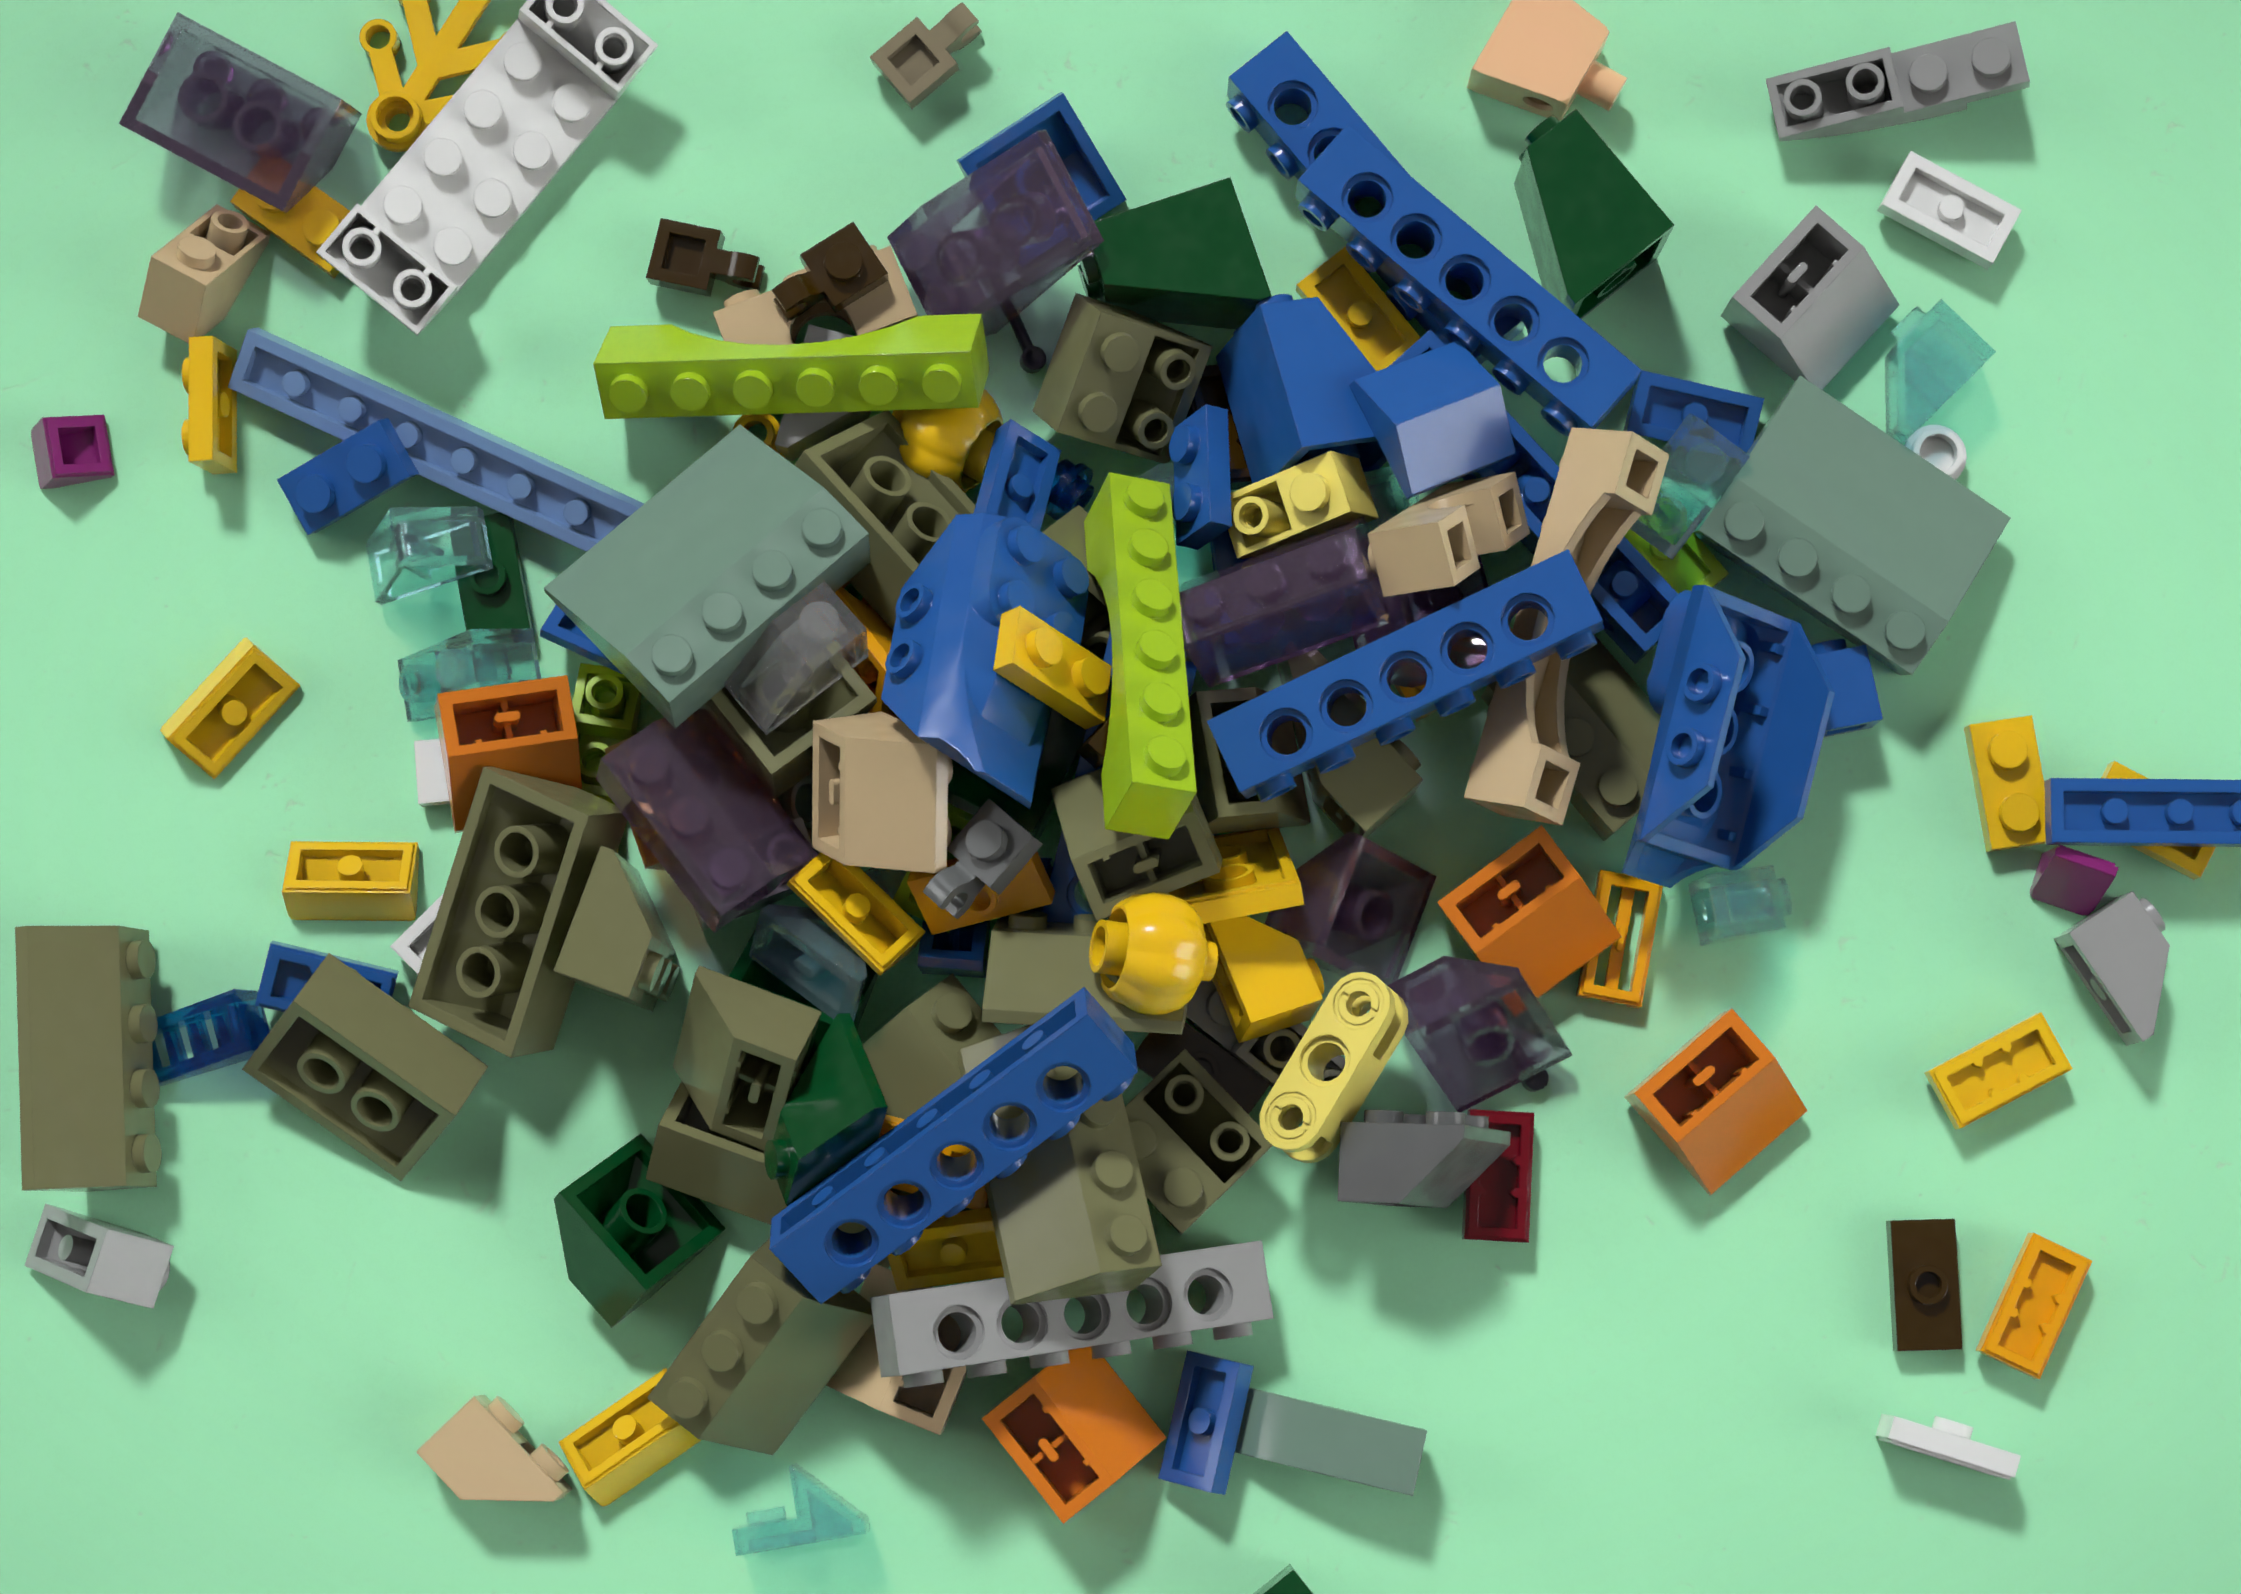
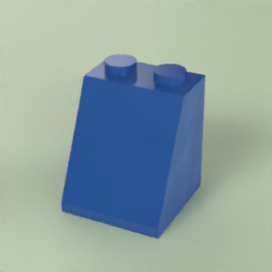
(1291, 387)

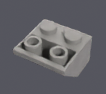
(1812, 301)

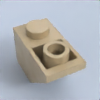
(201, 273)
(489, 1459)

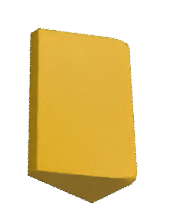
(229, 708)
(352, 881)
(857, 911)
(625, 1444)

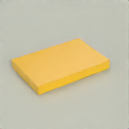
(1252, 878)

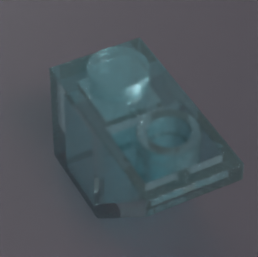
(1694, 479)
(466, 662)

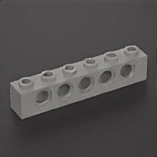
(909, 1321)

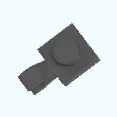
(989, 853)

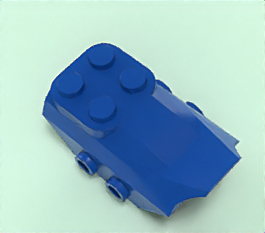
(948, 636)
(1733, 736)

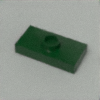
(497, 595)

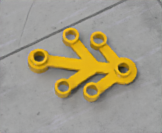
(436, 58)

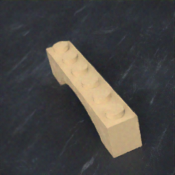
(1597, 497)

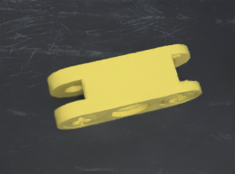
(1336, 1030)

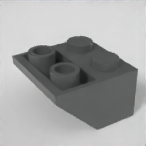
(1415, 1157)

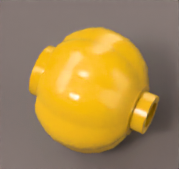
(950, 440)
(1156, 950)

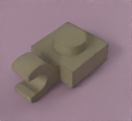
(920, 58)

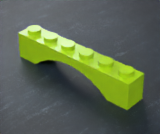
(899, 367)
(1149, 736)

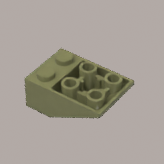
(1370, 786)

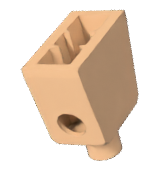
(1545, 58)

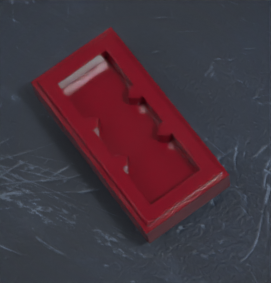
(1500, 1198)

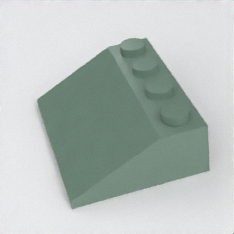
(1853, 527)
(708, 569)

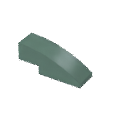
(1331, 1441)

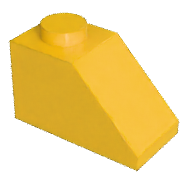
(1263, 977)

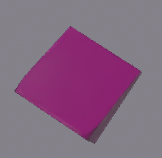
(71, 450)
(2072, 879)

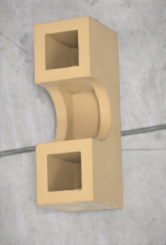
(757, 319)
(1443, 533)

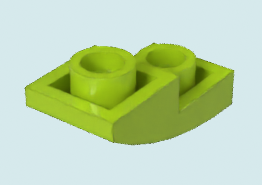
(604, 714)

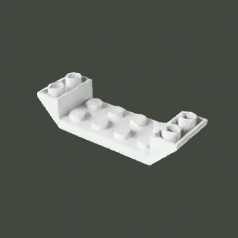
(487, 156)

